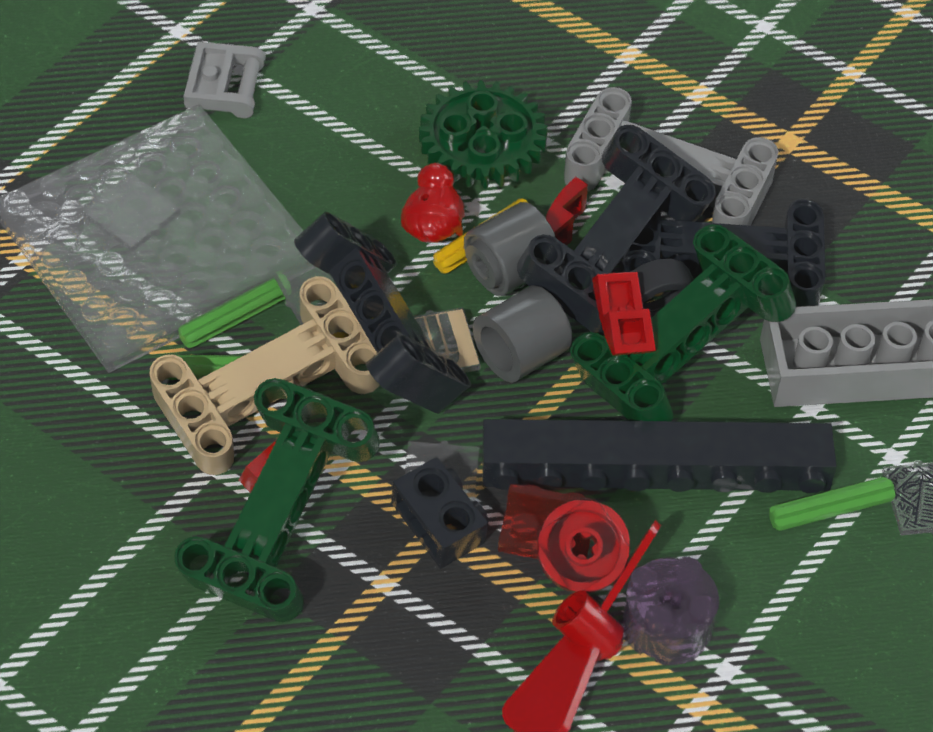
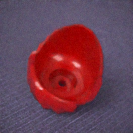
(435, 207)

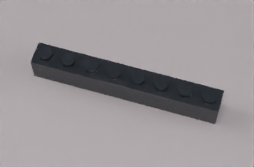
(658, 455)

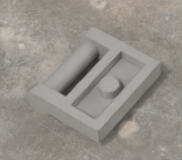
(212, 73)

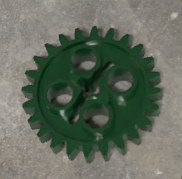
(483, 133)

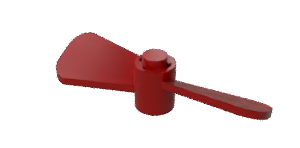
(556, 686)

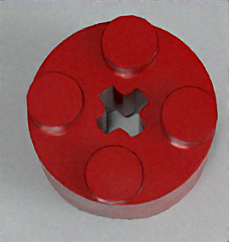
(588, 521)

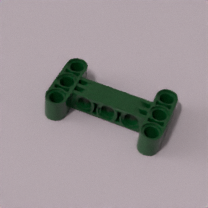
(731, 281)
(278, 499)

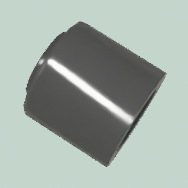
(499, 243)
(522, 333)

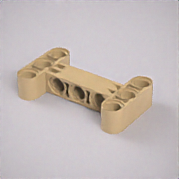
(294, 357)

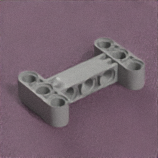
(737, 182)

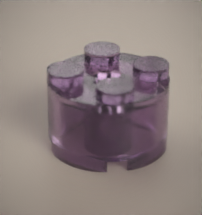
(670, 610)

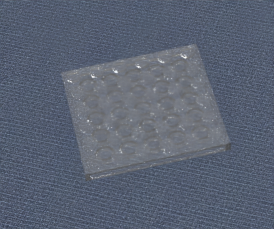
(217, 248)

